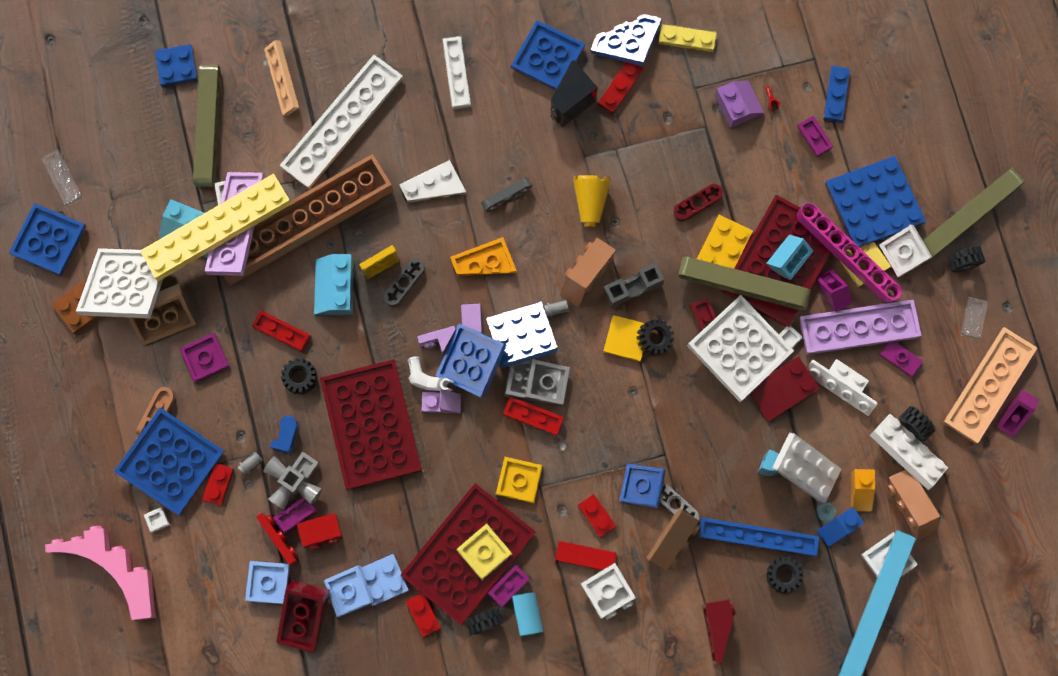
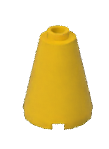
(591, 197)

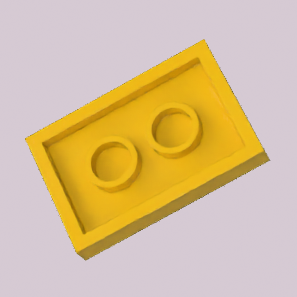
(725, 243)

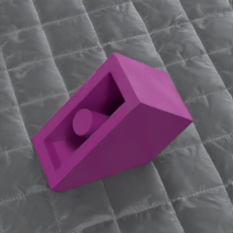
(834, 290)
(1018, 413)

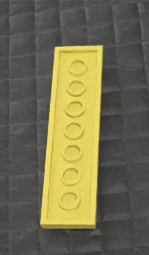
(215, 227)

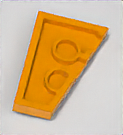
(484, 260)

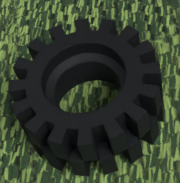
(966, 259)
(664, 331)
(290, 368)
(917, 423)
(797, 574)
(484, 621)

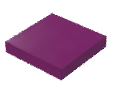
(204, 357)

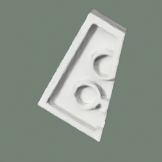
(433, 183)

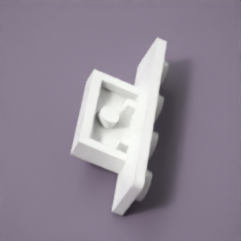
(843, 383)

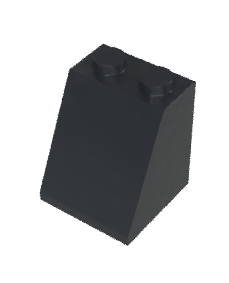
(572, 95)

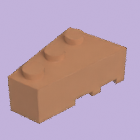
(586, 271)
(914, 504)

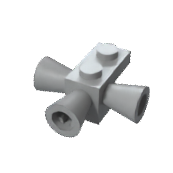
(293, 480)

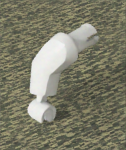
(423, 380)

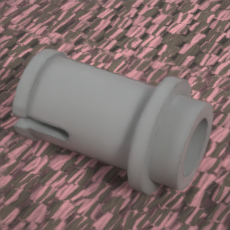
(555, 308)
(253, 460)

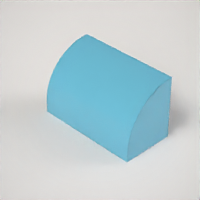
(790, 256)
(767, 464)
(527, 614)

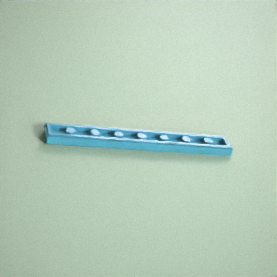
(877, 604)

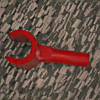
(771, 99)

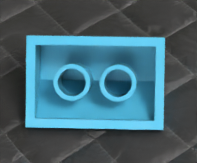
(176, 216)
(334, 285)

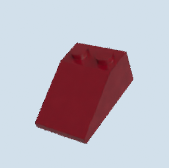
(784, 389)
(302, 615)
(718, 623)

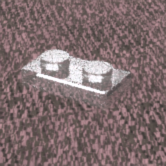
(974, 318)

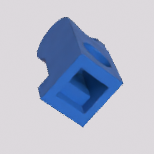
(287, 435)

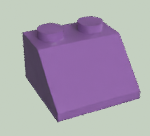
(738, 102)

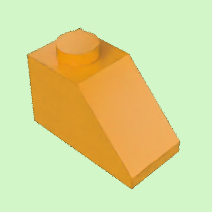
(862, 489)

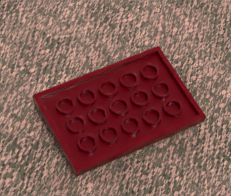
(771, 232)
(370, 424)
(442, 571)

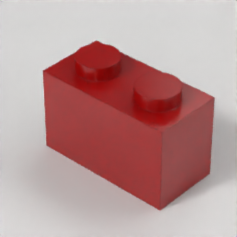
(320, 531)

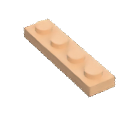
(281, 78)

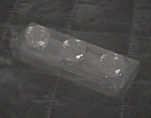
(62, 178)

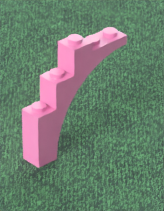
(135, 585)

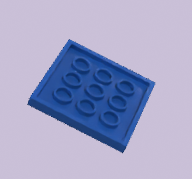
(875, 201)
(169, 461)

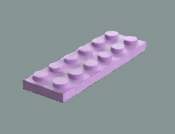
(232, 255)
(860, 327)

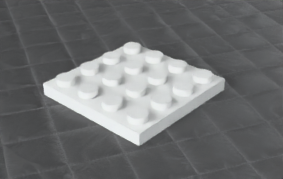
(119, 286)
(740, 348)

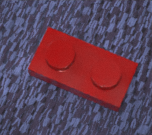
(218, 484)
(596, 515)
(423, 615)

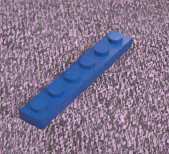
(758, 537)

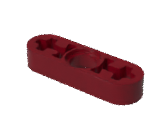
(712, 200)

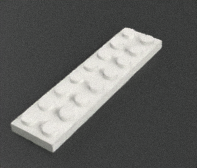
(341, 121)

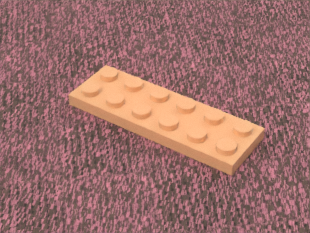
(990, 385)

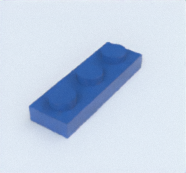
(836, 94)

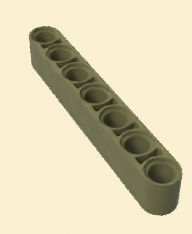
(207, 126)
(973, 212)
(744, 283)

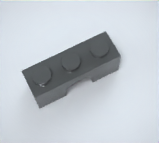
(626, 290)

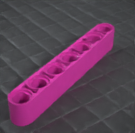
(851, 263)

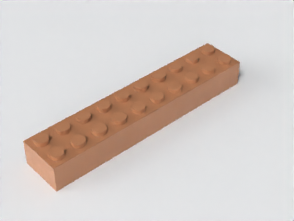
(315, 213)

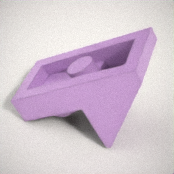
(441, 336)
(441, 402)

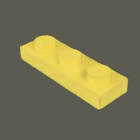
(687, 38)

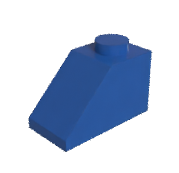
(840, 526)

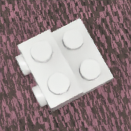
(608, 592)

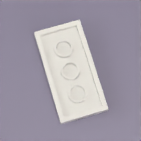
(909, 451)
(806, 468)

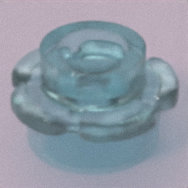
(831, 511)

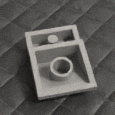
(537, 382)

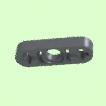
(506, 194)
(408, 268)

